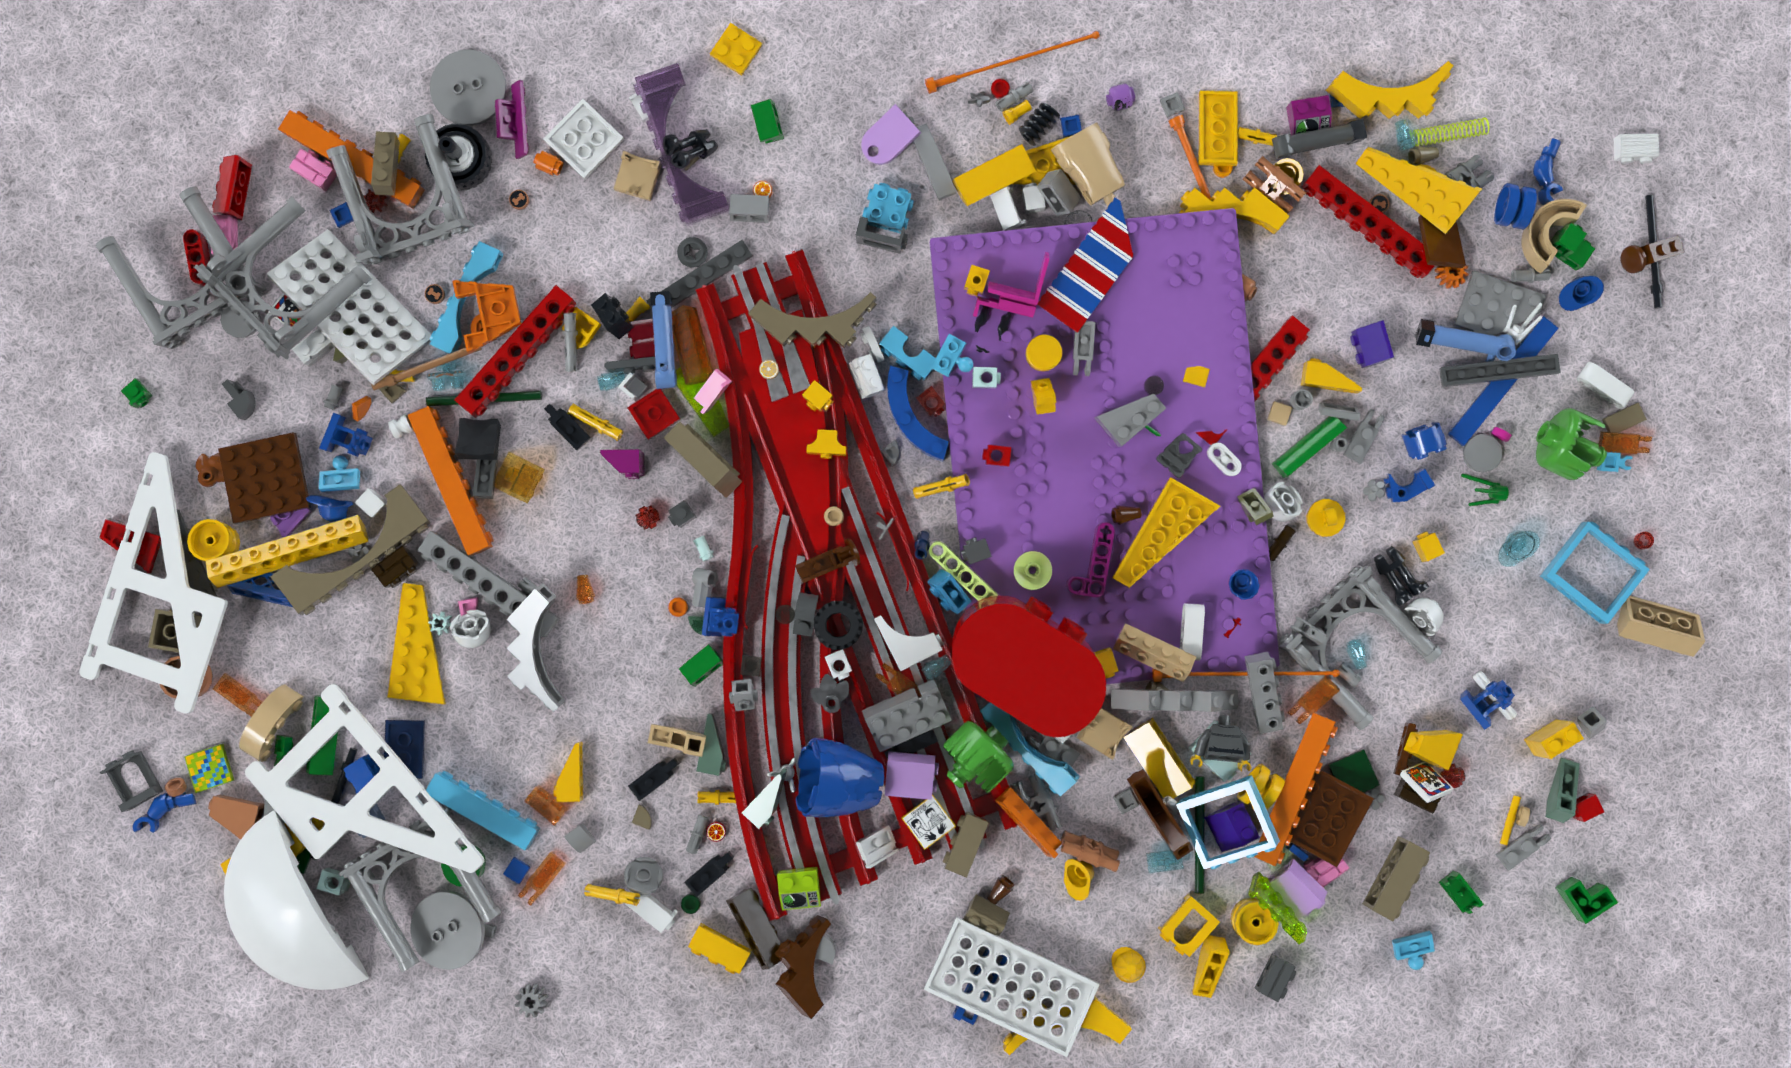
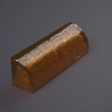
(691, 345)

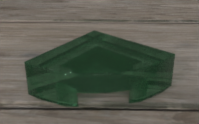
(696, 623)

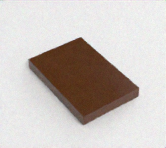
(1439, 247)

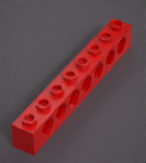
(1367, 211)
(1297, 332)
(516, 341)

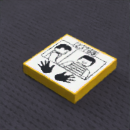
(928, 822)

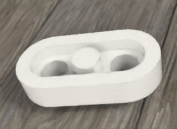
(868, 337)
(1223, 459)

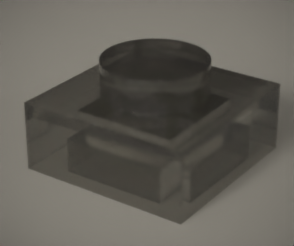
(751, 665)

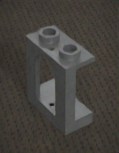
(879, 241)
(113, 770)

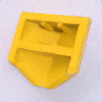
(586, 328)

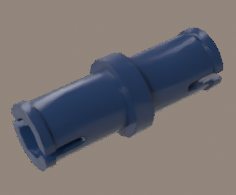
(922, 545)

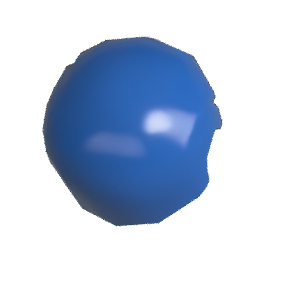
(1244, 584)

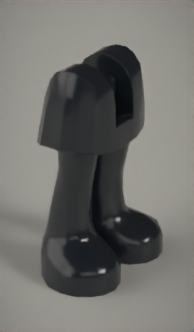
(696, 139)
(1414, 586)

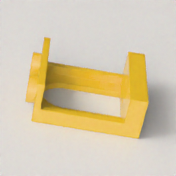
(1169, 927)

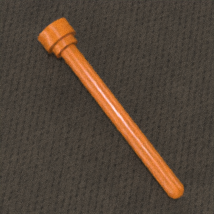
(1177, 124)

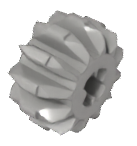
(534, 994)

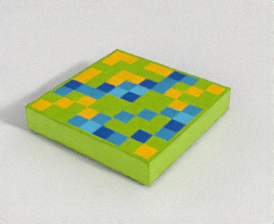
(209, 768)

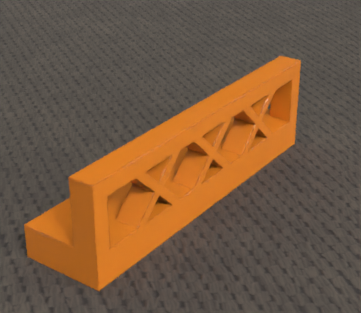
(1029, 822)

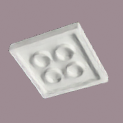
(583, 139)

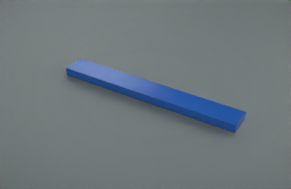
(1496, 390)

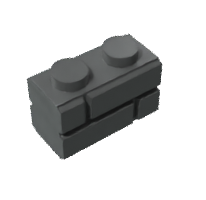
(1275, 978)

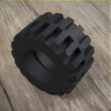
(826, 612)

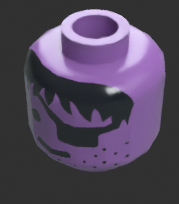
(1120, 97)

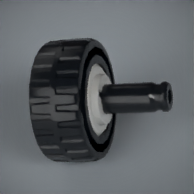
(465, 153)

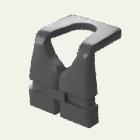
(1174, 460)

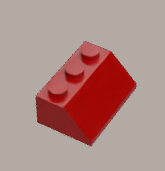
(232, 187)

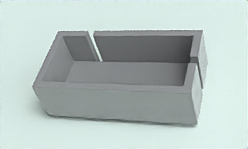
(906, 715)

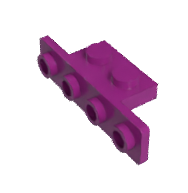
(511, 119)

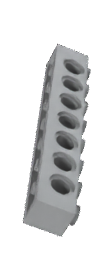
(429, 550)

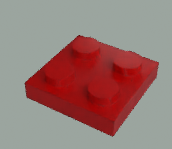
(654, 413)

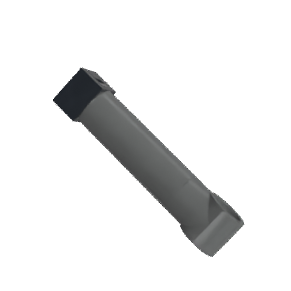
(1291, 144)

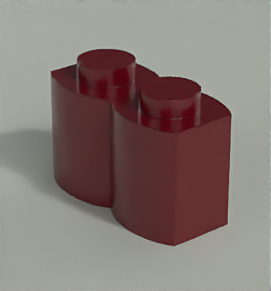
(642, 339)

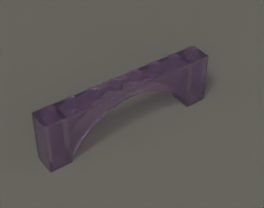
(657, 93)

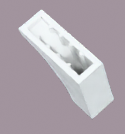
(908, 649)

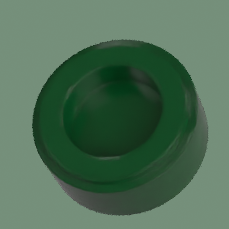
(690, 904)

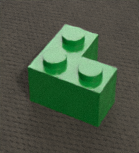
(1572, 246)
(1586, 903)

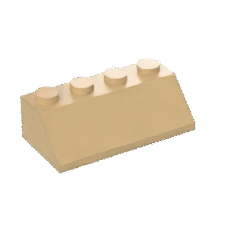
(1660, 626)

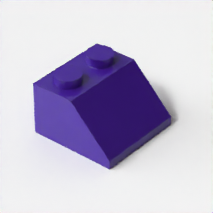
(1371, 344)
(1232, 826)

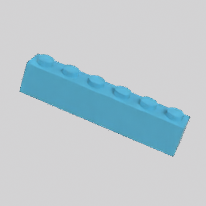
(483, 810)

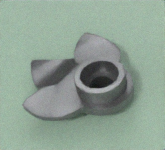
(830, 690)

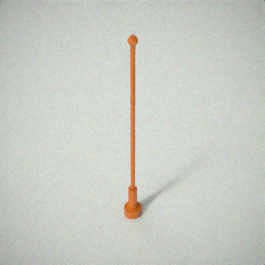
(932, 84)
(1157, 675)

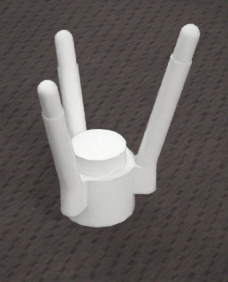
(1518, 332)
(789, 775)

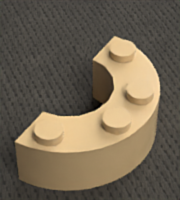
(1535, 238)
(269, 717)

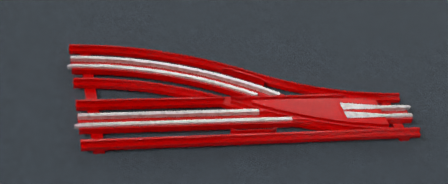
(803, 491)

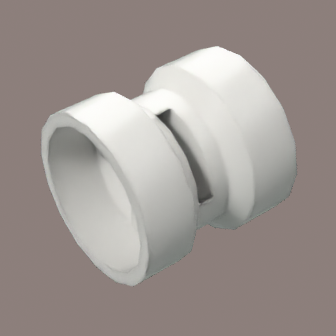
(400, 426)

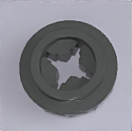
(696, 244)

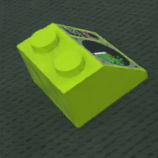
(799, 888)

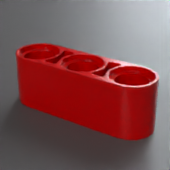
(193, 250)

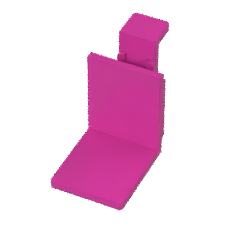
(1012, 298)

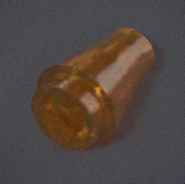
(584, 590)

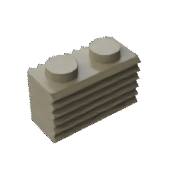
(986, 915)

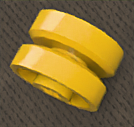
(212, 540)
(1268, 786)
(1243, 916)

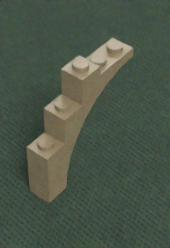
(813, 330)

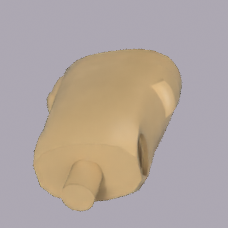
(1090, 164)

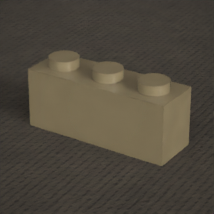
(385, 163)
(965, 844)

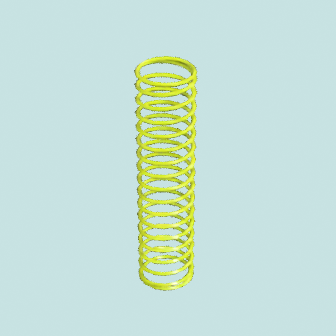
(1453, 129)

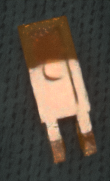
(1623, 442)
(899, 682)
(237, 694)
(1314, 698)
(543, 876)

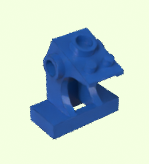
(337, 434)
(1420, 483)
(718, 618)
(1479, 706)

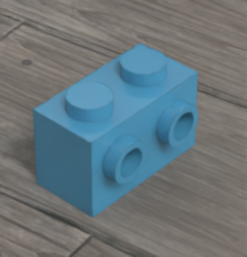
(949, 591)

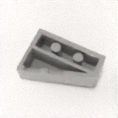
(1129, 419)

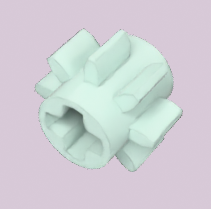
(435, 622)

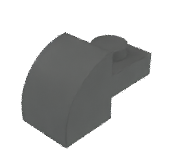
(243, 402)
(805, 614)

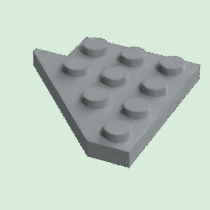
(1490, 302)

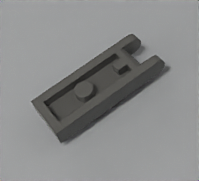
(629, 366)
(485, 479)

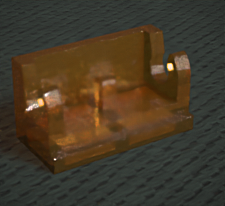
(546, 804)

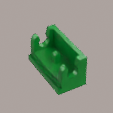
(767, 121)
(701, 665)
(1460, 892)

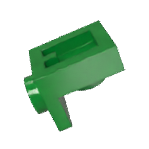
(136, 394)

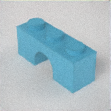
(893, 345)

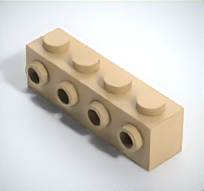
(1154, 652)

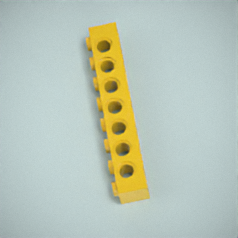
(286, 551)

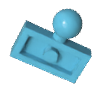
(950, 356)
(340, 478)
(1413, 947)

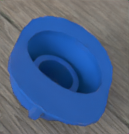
(1581, 292)
(329, 508)

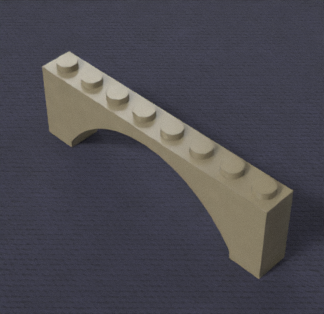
(310, 589)

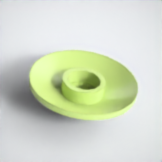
(1040, 577)

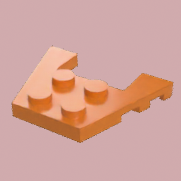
(496, 307)

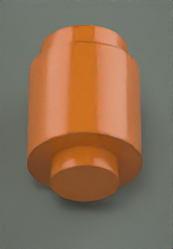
(548, 163)

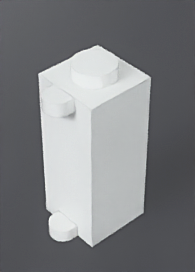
(654, 912)

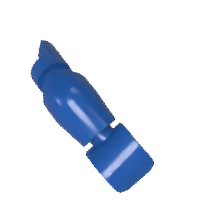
(1543, 172)
(158, 808)

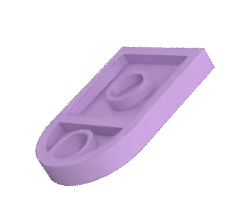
(891, 136)

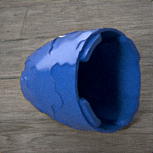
(837, 779)

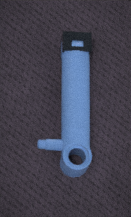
(1429, 333)
(663, 340)

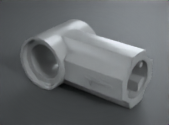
(704, 582)

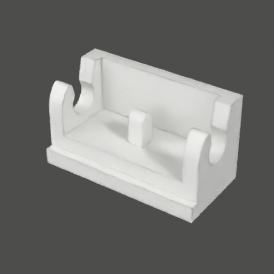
(1006, 209)

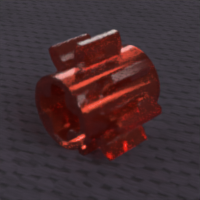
(375, 205)
(647, 517)
(1454, 776)

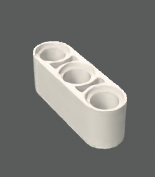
(1605, 384)
(1192, 629)

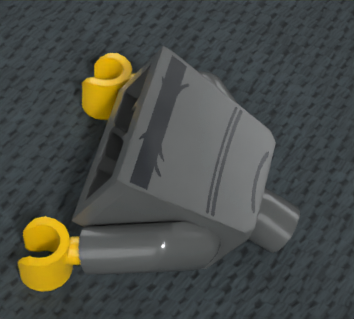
(1223, 743)

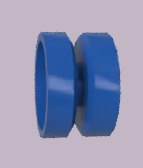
(1515, 206)

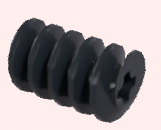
(1037, 122)

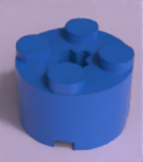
(1424, 440)

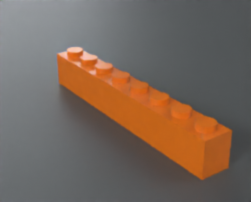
(319, 140)
(450, 480)
(1298, 783)

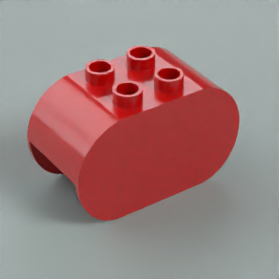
(1029, 664)

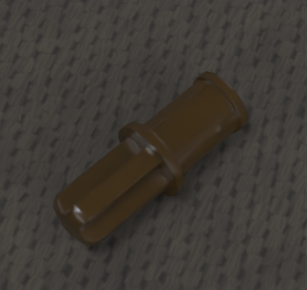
(1280, 542)

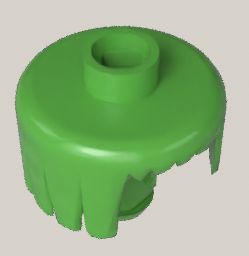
(1564, 449)
(979, 755)

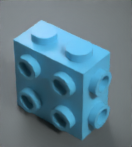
(888, 207)

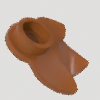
(209, 466)

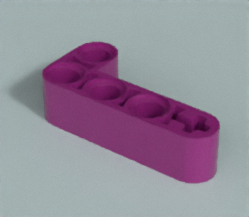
(1096, 559)

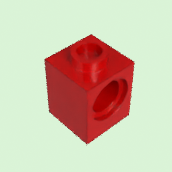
(1005, 452)
(1588, 807)

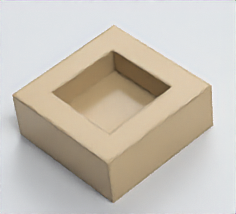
(1279, 413)

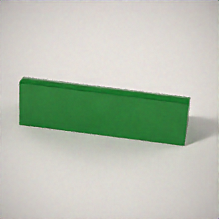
(1308, 446)
(323, 761)

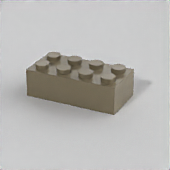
(703, 458)
(1396, 878)

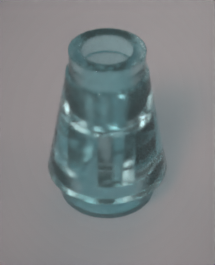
(1404, 135)
(610, 380)
(1357, 653)
(936, 667)

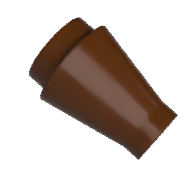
(1124, 514)
(1001, 888)

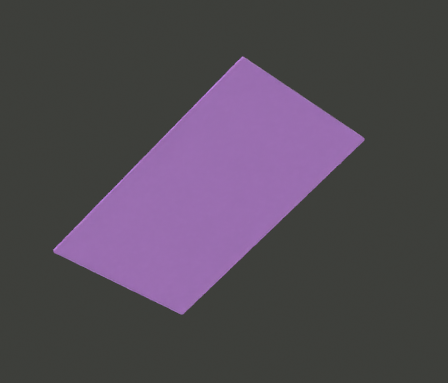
(1164, 313)

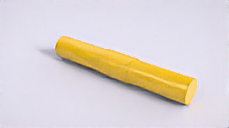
(1510, 819)

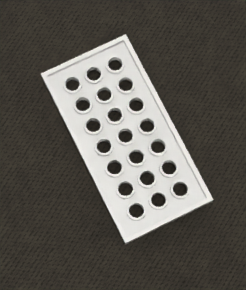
(349, 318)
(989, 1009)

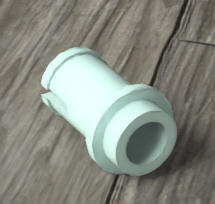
(703, 548)

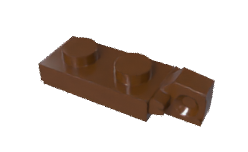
(1403, 756)

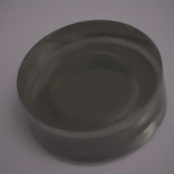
(1153, 385)
(785, 614)

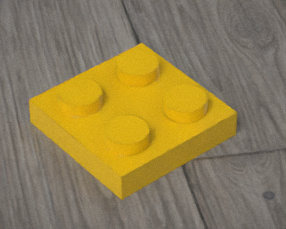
(736, 49)

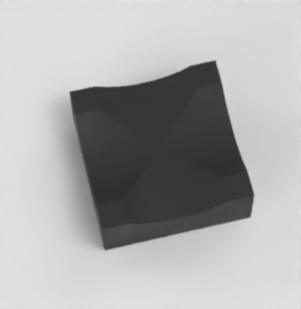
(478, 439)

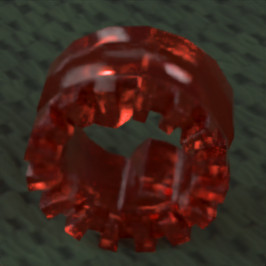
(1639, 544)

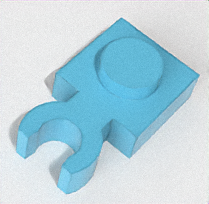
(1614, 461)

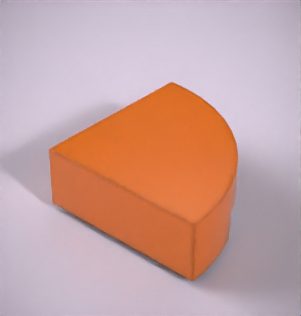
(361, 407)

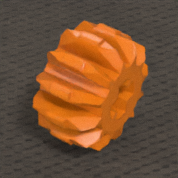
(1451, 279)

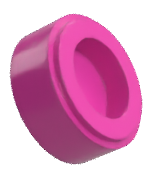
(1501, 434)

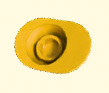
(1078, 878)

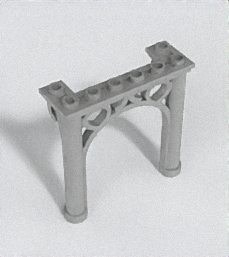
(367, 240)
(223, 268)
(168, 333)
(1386, 608)
(362, 880)

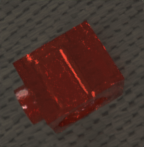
(928, 394)

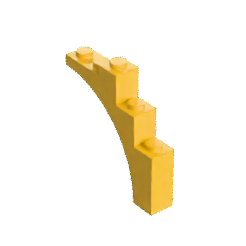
(1365, 98)
(1253, 207)
(1098, 1018)

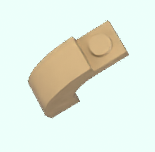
(681, 739)

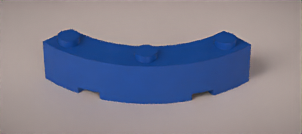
(907, 421)

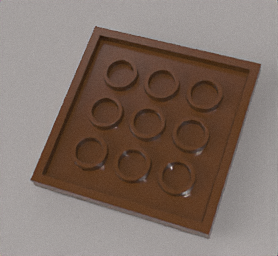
(264, 478)
(1330, 818)

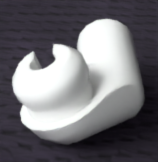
(1171, 803)

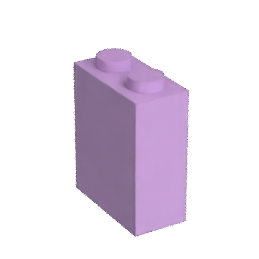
(911, 775)
(1298, 889)

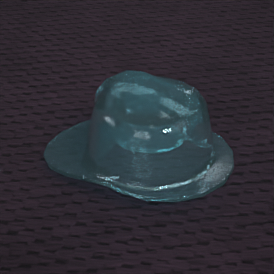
(1518, 547)

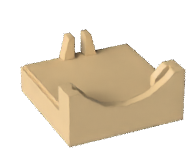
(637, 176)
(1104, 733)

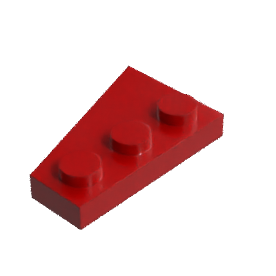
(113, 533)

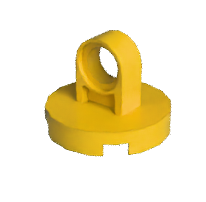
(1325, 517)

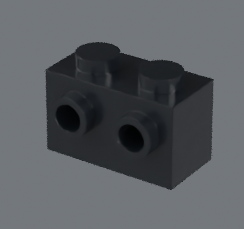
(612, 315)

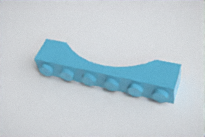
(482, 263)
(1056, 773)

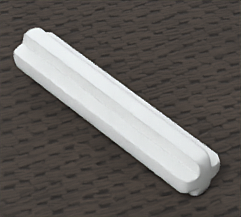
(1483, 681)

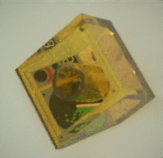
(518, 477)

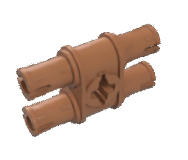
(1284, 184)
(1090, 851)

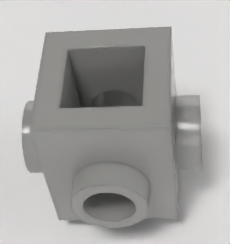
(743, 695)

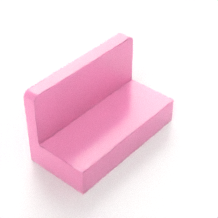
(712, 390)

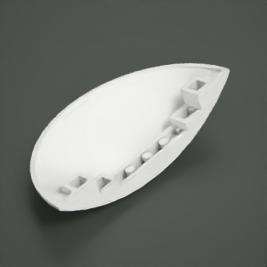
(278, 915)

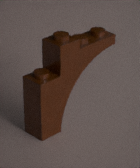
(1159, 814)
(799, 959)

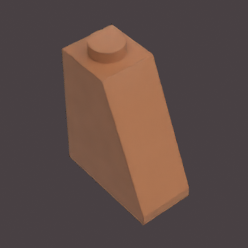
(235, 813)

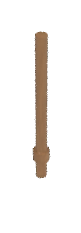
(392, 379)

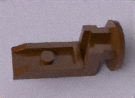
(1636, 258)
(828, 561)

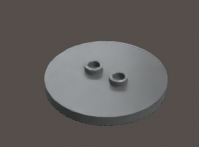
(467, 87)
(447, 930)

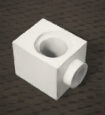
(1032, 199)
(839, 655)

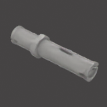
(570, 342)

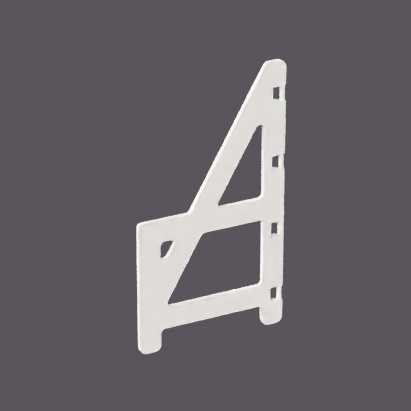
(194, 643)
(299, 807)

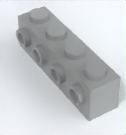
(1264, 692)

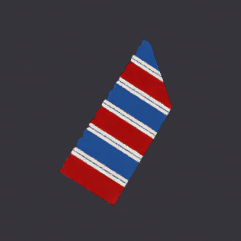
(1090, 270)

